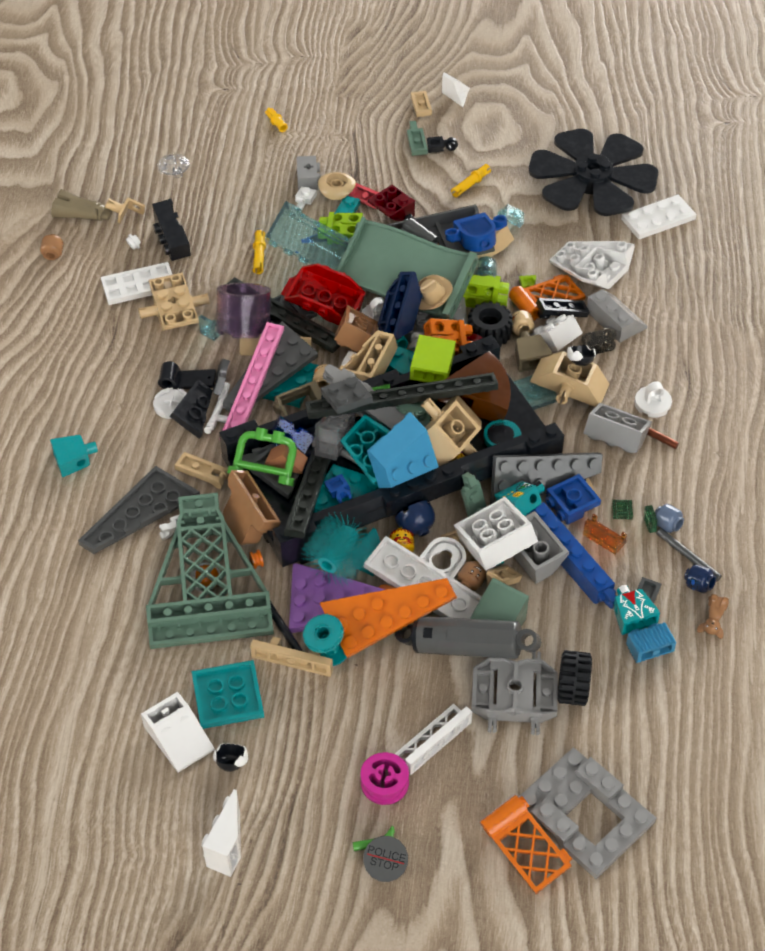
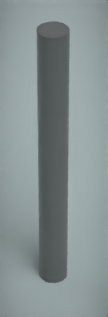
(684, 551)

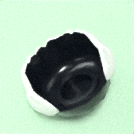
(581, 355)
(230, 756)

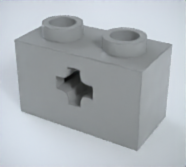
(307, 172)

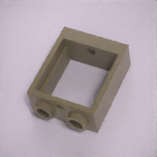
(311, 389)

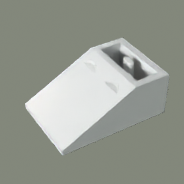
(177, 732)
(223, 843)

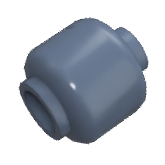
(669, 518)

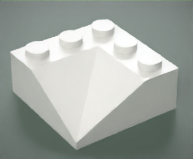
(496, 533)

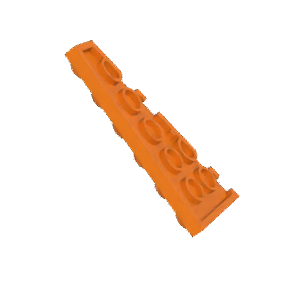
(381, 613)

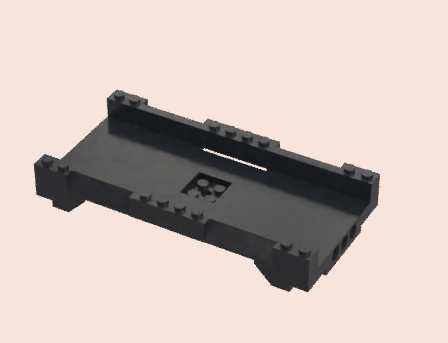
(386, 502)

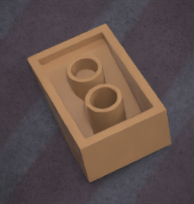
(355, 329)

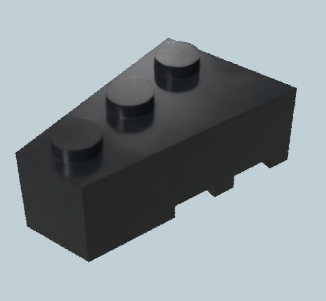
(170, 231)

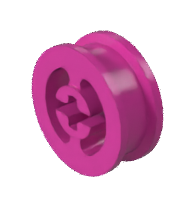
(374, 773)

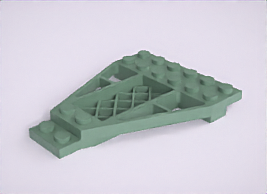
(201, 617)

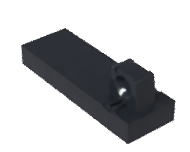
(558, 307)

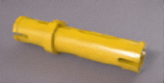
(475, 177)
(259, 246)

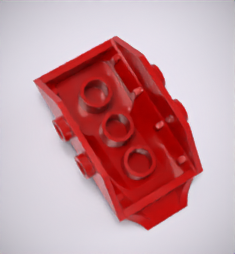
(324, 292)

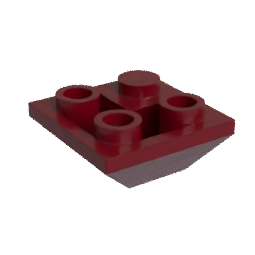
(393, 203)

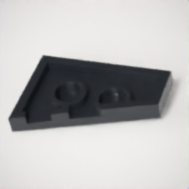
(193, 408)

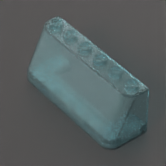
(306, 238)

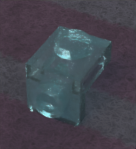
(513, 215)

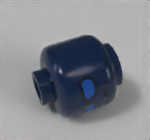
(700, 578)

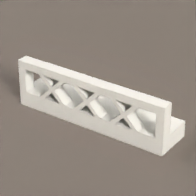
(436, 741)

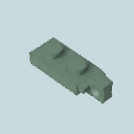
(416, 140)
(472, 494)

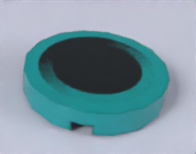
(500, 431)

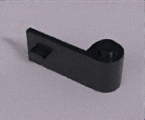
(172, 377)

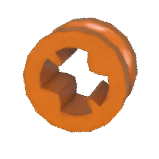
(256, 559)

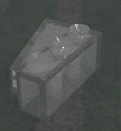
(330, 432)

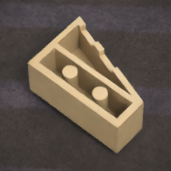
(373, 357)

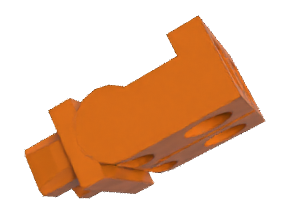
(449, 330)

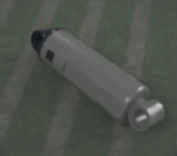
(468, 637)

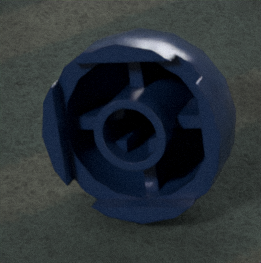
(417, 519)

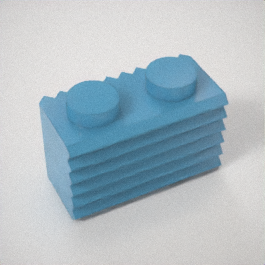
(650, 642)

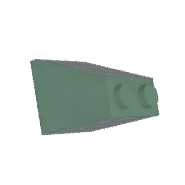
(502, 603)

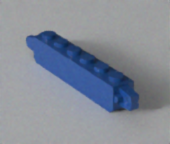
(579, 562)

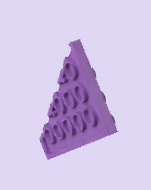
(310, 590)

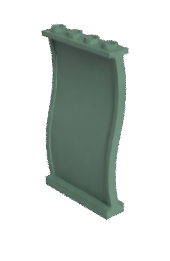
(382, 251)

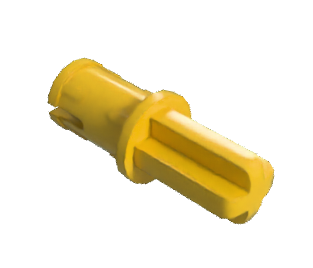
(276, 119)

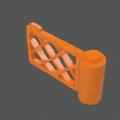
(527, 301)
(511, 817)

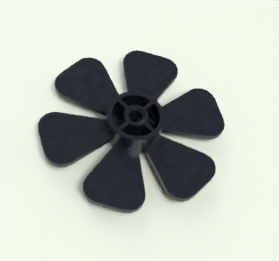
(593, 172)

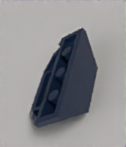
(401, 305)

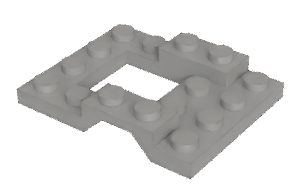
(564, 788)

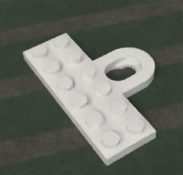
(404, 568)

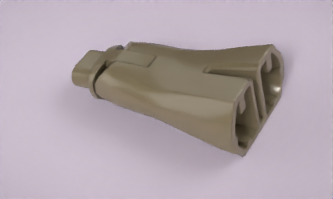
(72, 206)

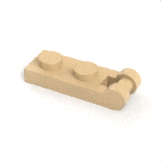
(202, 469)

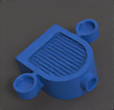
(476, 231)

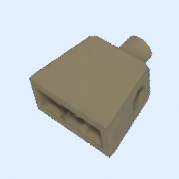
(530, 351)

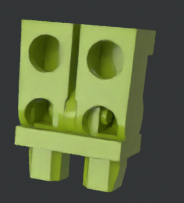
(342, 222)
(486, 290)

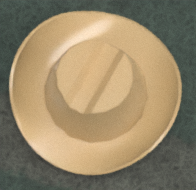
(336, 185)
(434, 291)

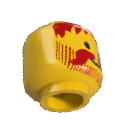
(404, 538)

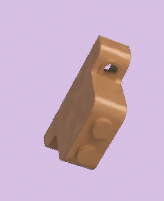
(247, 509)

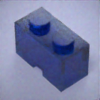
(300, 436)

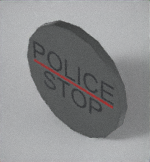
(385, 858)

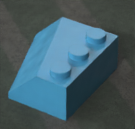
(402, 453)

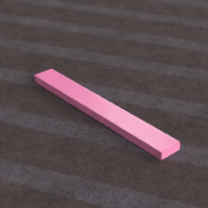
(255, 375)

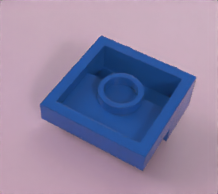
(571, 499)

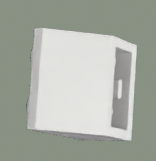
(559, 331)

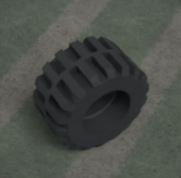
(491, 320)
(574, 678)

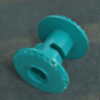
(324, 636)

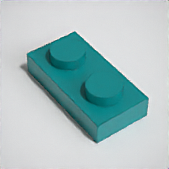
(348, 205)

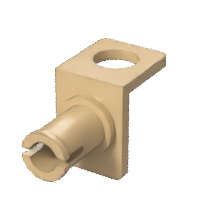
(122, 208)

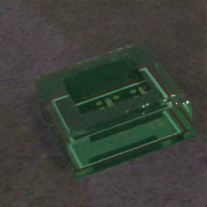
(622, 509)
(650, 519)

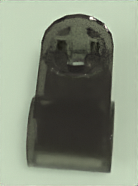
(598, 340)

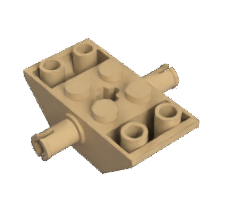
(173, 302)
(570, 380)
(451, 428)

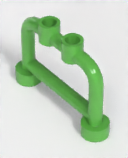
(278, 438)

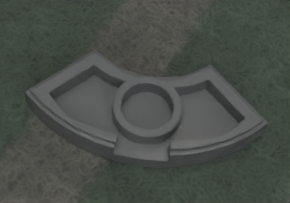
(221, 376)

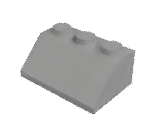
(614, 314)
(617, 428)
(544, 556)

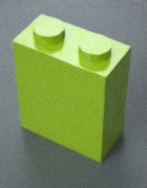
(432, 359)

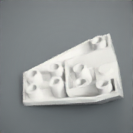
(595, 261)

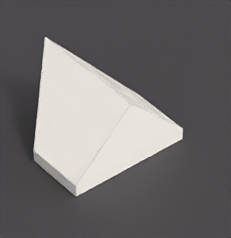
(454, 89)

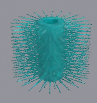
(338, 549)

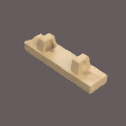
(293, 658)

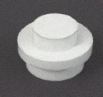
(133, 241)

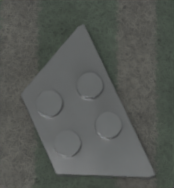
(259, 456)

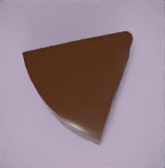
(491, 404)

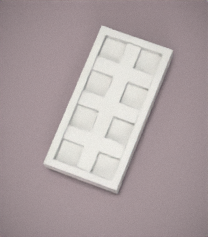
(658, 216)
(132, 283)

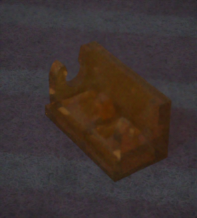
(604, 536)

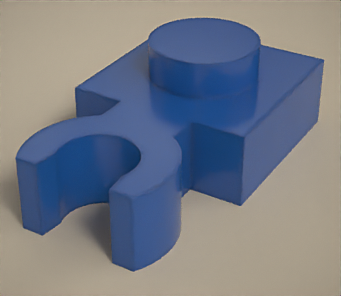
(338, 488)

